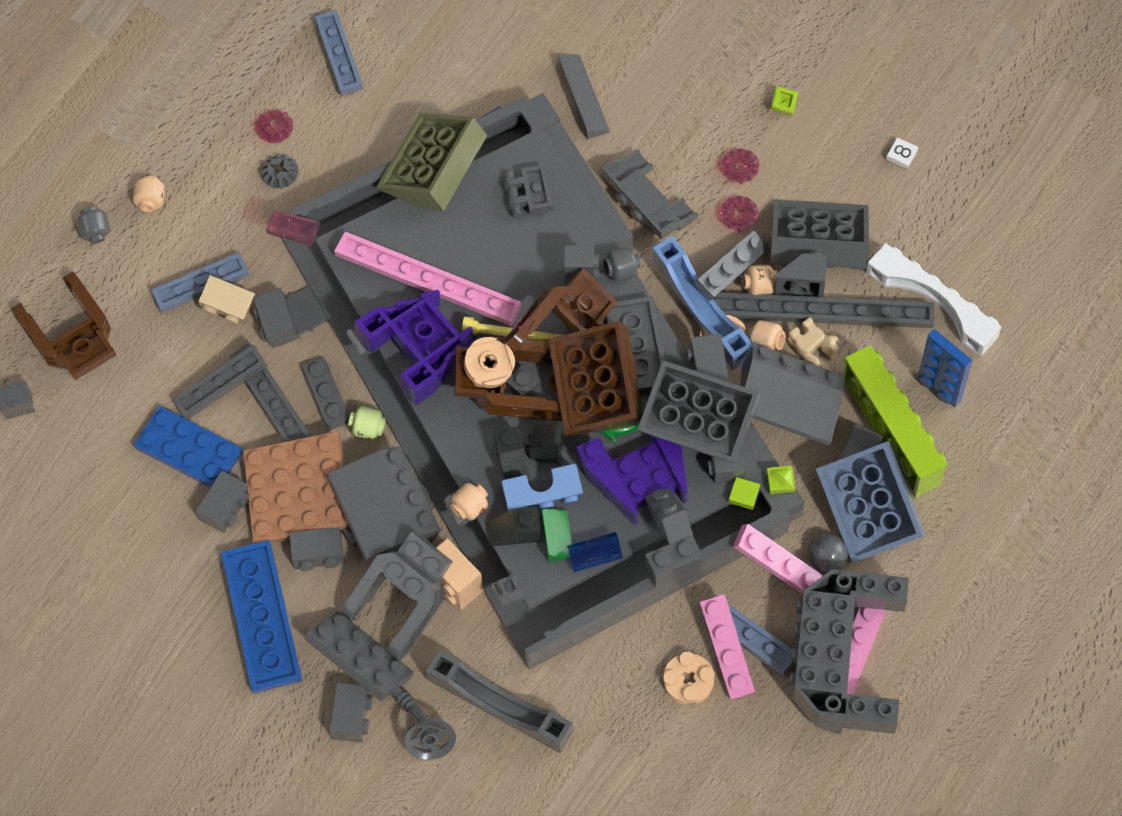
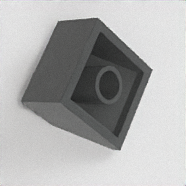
(803, 276)

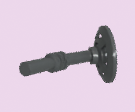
(430, 732)

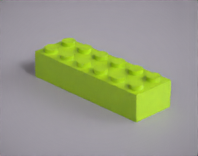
(892, 417)

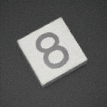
(902, 153)

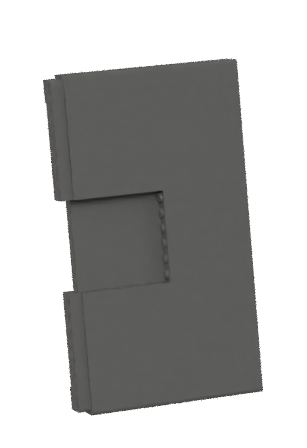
(453, 436)

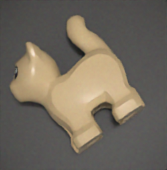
(811, 340)

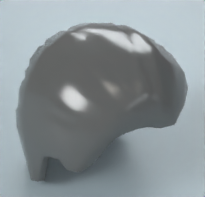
(828, 552)

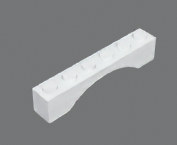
(896, 271)

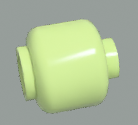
(367, 423)

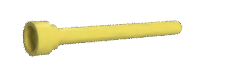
(502, 331)

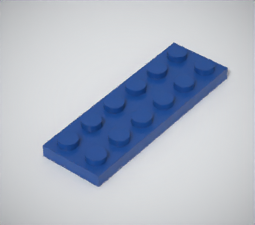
(261, 617)

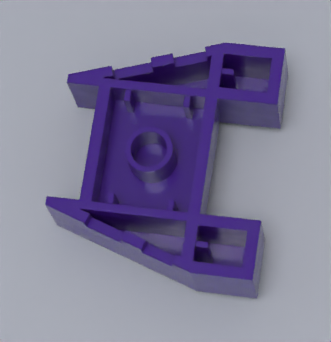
(422, 335)
(635, 474)

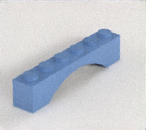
(680, 275)

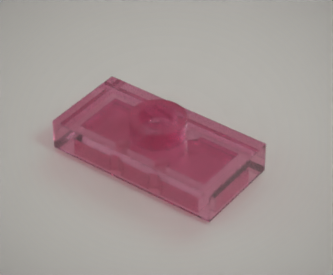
(293, 228)

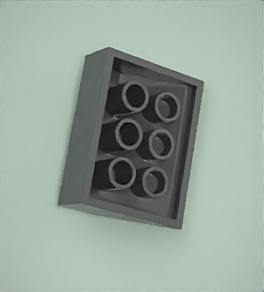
(823, 228)
(793, 393)
(699, 411)
(383, 502)

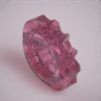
(266, 131)
(749, 161)
(741, 204)

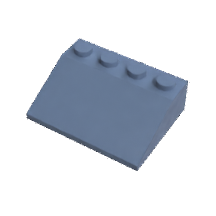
(871, 501)

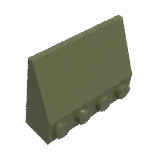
(433, 159)

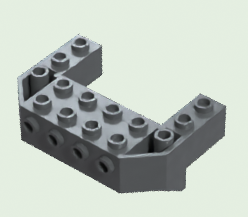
(826, 648)

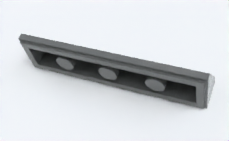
(583, 95)

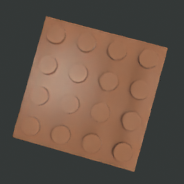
(292, 487)

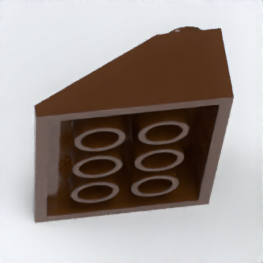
(596, 379)

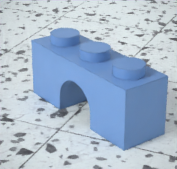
(564, 487)

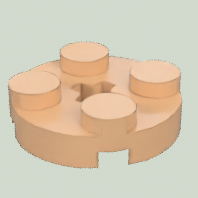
(495, 350)
(691, 692)

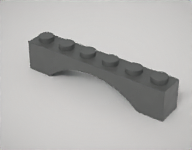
(527, 718)

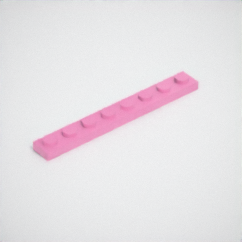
(428, 278)

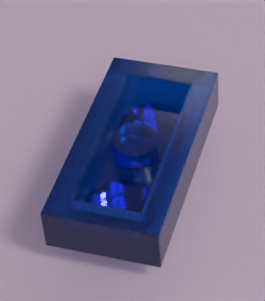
(595, 551)

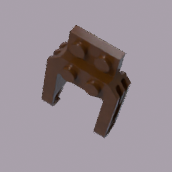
(578, 305)
(80, 347)
(501, 404)

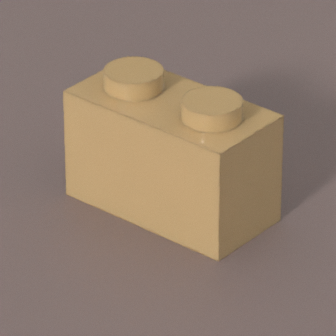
(226, 300)

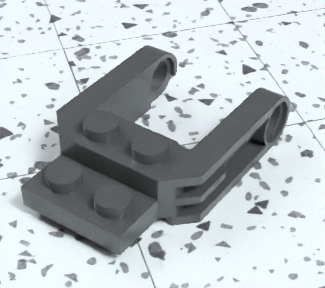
(417, 573)

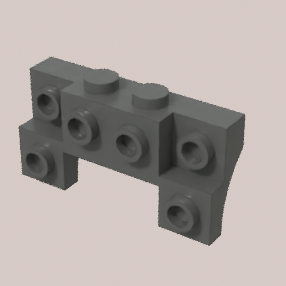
(643, 198)

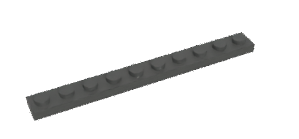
(827, 310)
(280, 411)

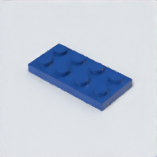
(944, 368)
(187, 447)

